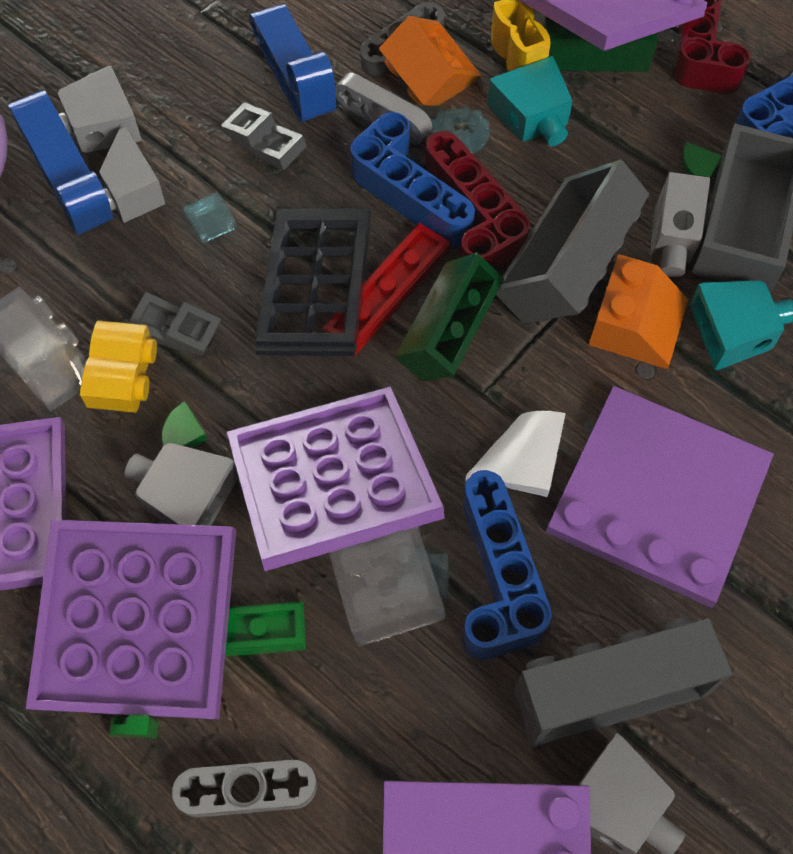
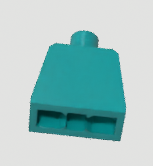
(532, 101)
(738, 320)

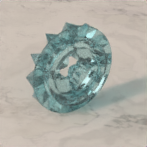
(477, 127)

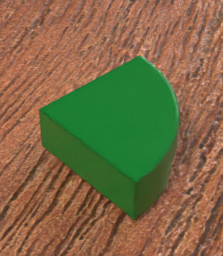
(699, 161)
(182, 428)
(134, 726)

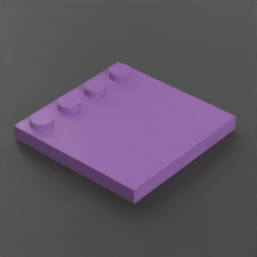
(618, 21)
(332, 478)
(661, 496)
(29, 497)
(133, 619)
(485, 818)

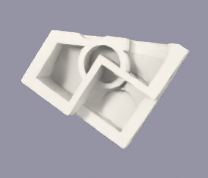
(526, 452)

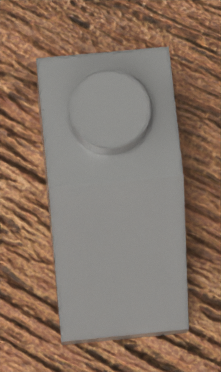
(129, 179)

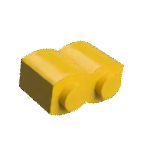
(518, 35)
(117, 366)

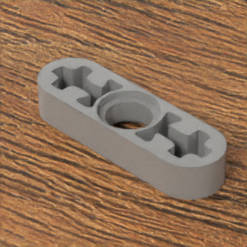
(367, 99)
(208, 775)

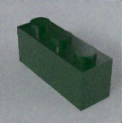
(577, 54)
(449, 318)

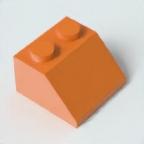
(428, 61)
(639, 313)

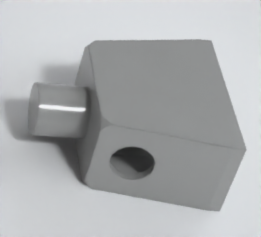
(97, 110)
(679, 221)
(182, 484)
(629, 801)

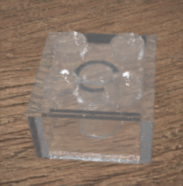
(39, 349)
(387, 586)

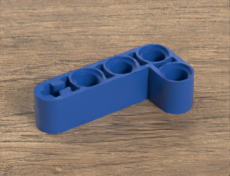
(303, 76)
(770, 109)
(61, 163)
(384, 170)
(497, 559)

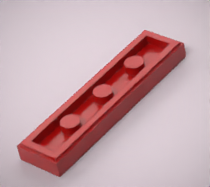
(394, 281)

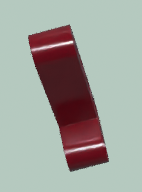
(707, 62)
(495, 211)

